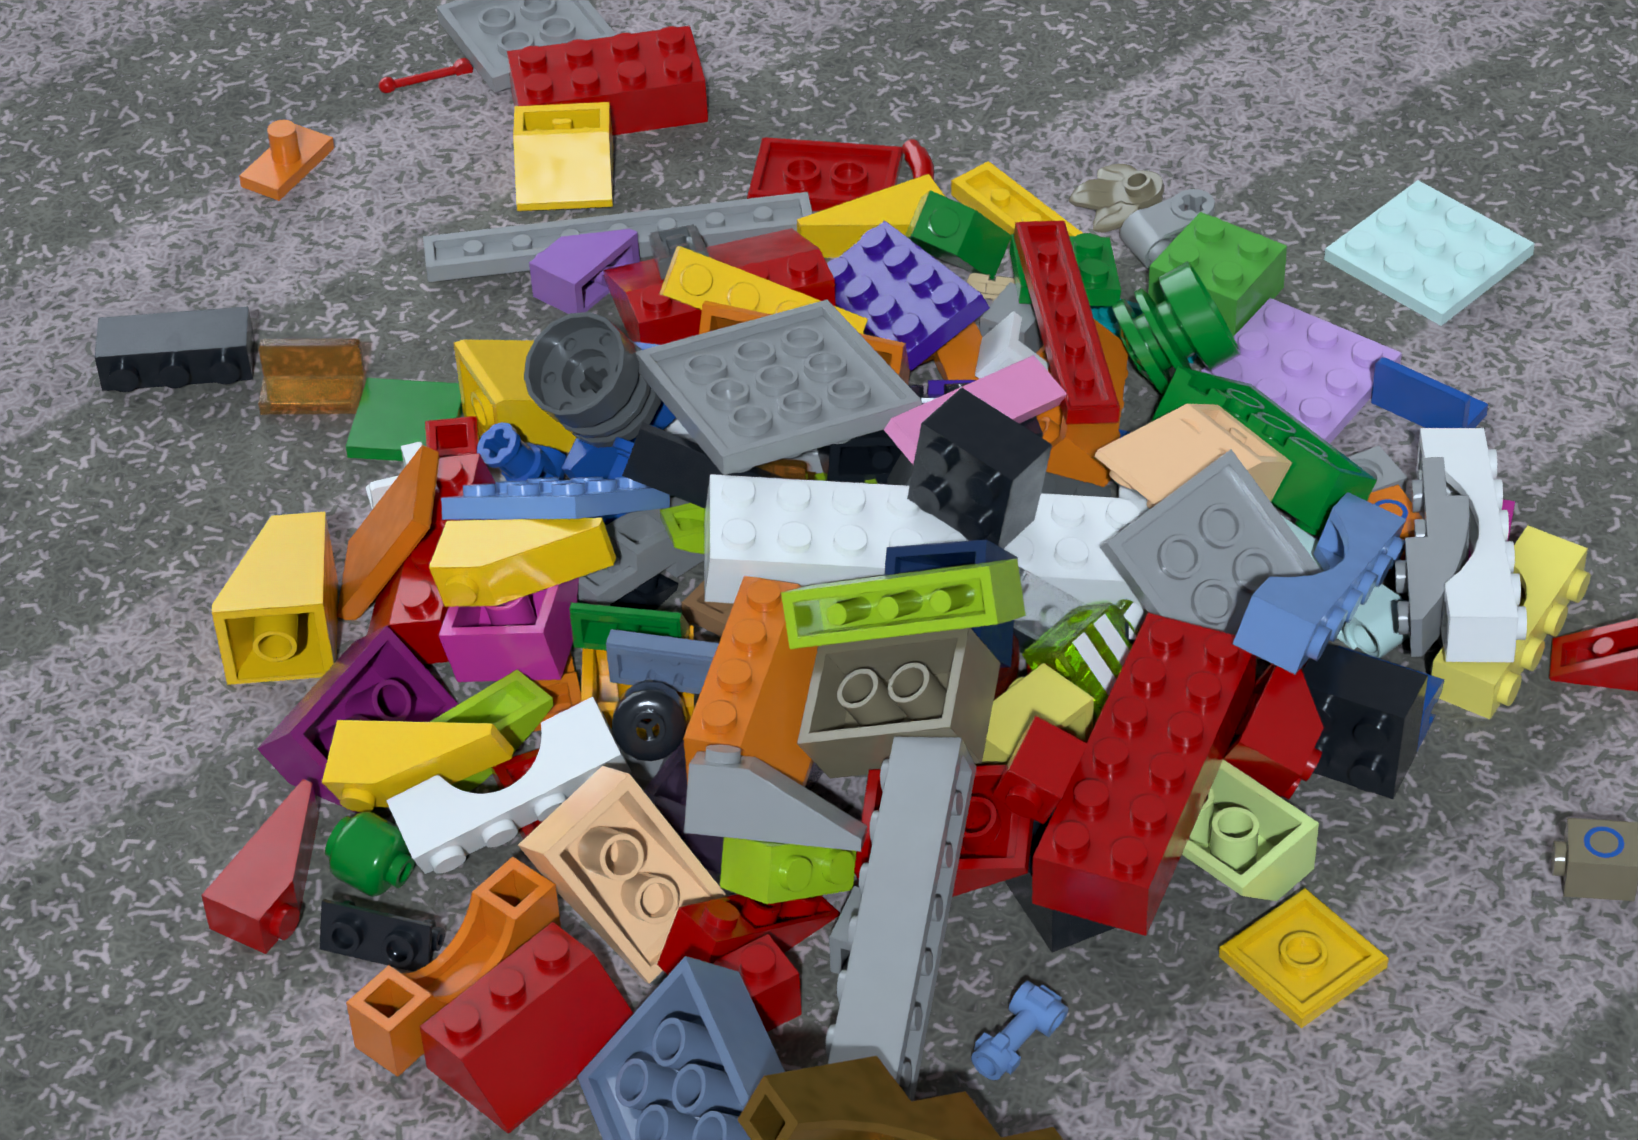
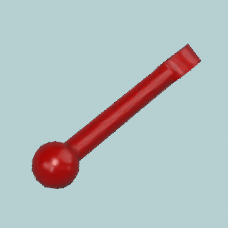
(460, 67)

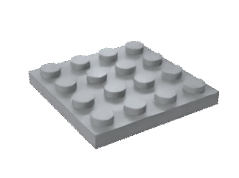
(776, 386)

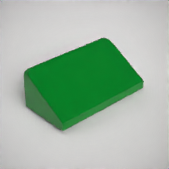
(593, 623)

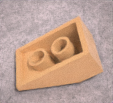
(620, 866)

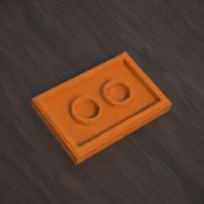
(389, 534)

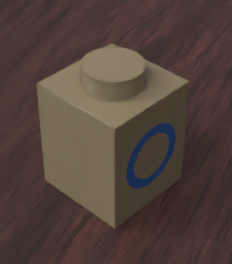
(1597, 859)

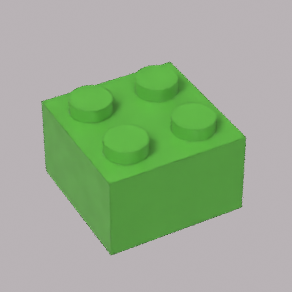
(1232, 262)

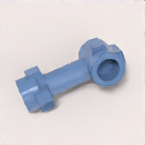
(1034, 1009)

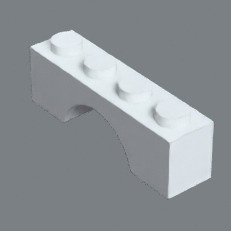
(448, 823)

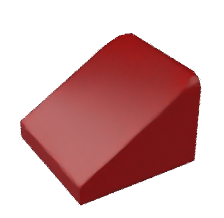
(453, 436)

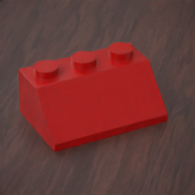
(525, 1027)

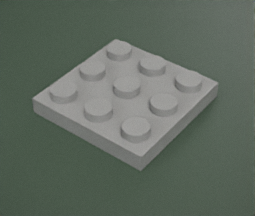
(492, 27)
(1208, 548)

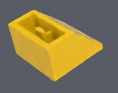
(563, 156)

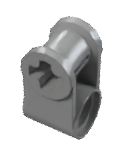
(1155, 227)

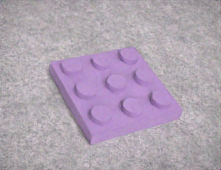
(1306, 366)

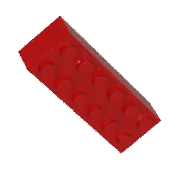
(1144, 775)

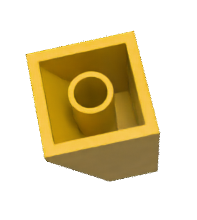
(496, 391)
(280, 604)

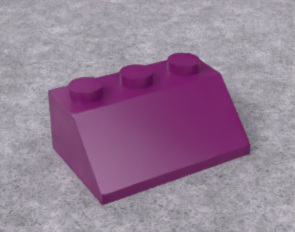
(368, 683)

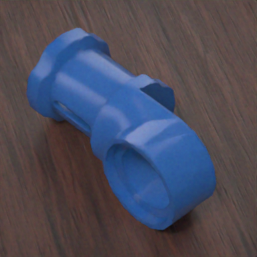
(518, 460)

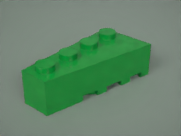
(1318, 470)

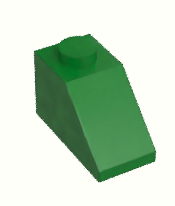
(958, 234)

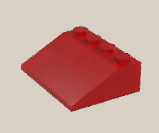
(775, 256)

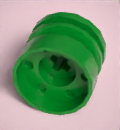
(1175, 328)

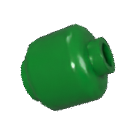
(368, 854)

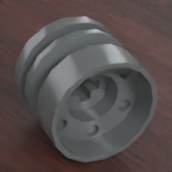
(589, 379)

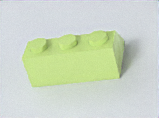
(1252, 837)

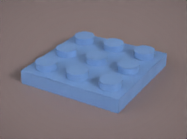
(553, 499)

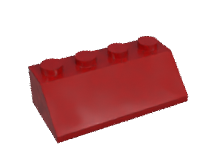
(411, 598)

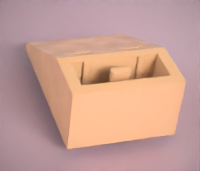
(1184, 443)

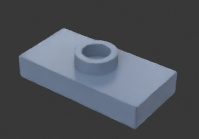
(659, 659)

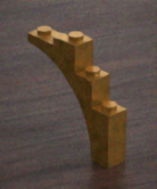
(862, 1103)

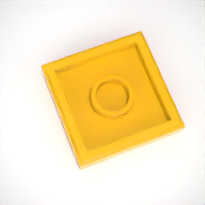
(1303, 957)

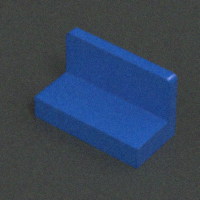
(1423, 398)

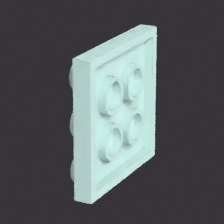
(1429, 252)

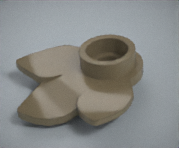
(1118, 194)

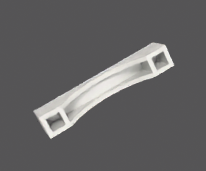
(1484, 597)

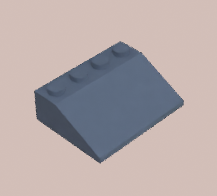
(682, 1061)

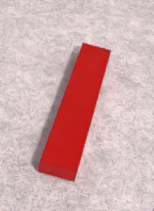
(1066, 322)

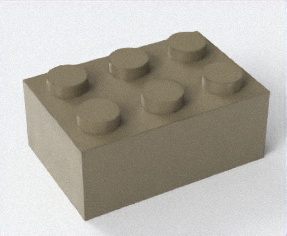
(892, 689)

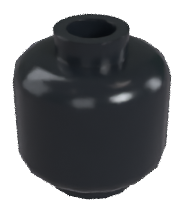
(661, 706)

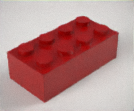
(645, 77)

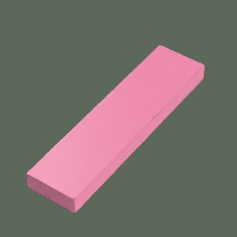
(1016, 391)

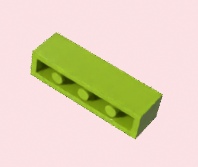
(903, 604)

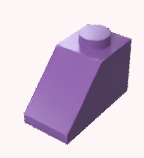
(572, 268)

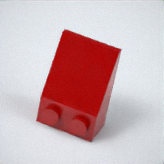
(994, 838)

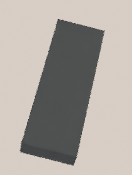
(664, 244)

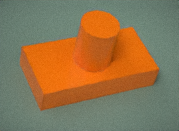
(287, 160)

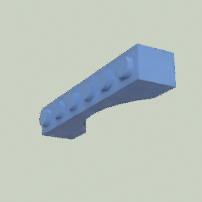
(1299, 615)

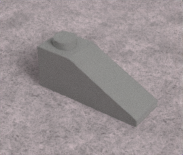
(754, 801)

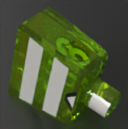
(1089, 646)

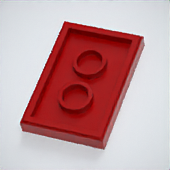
(824, 169)

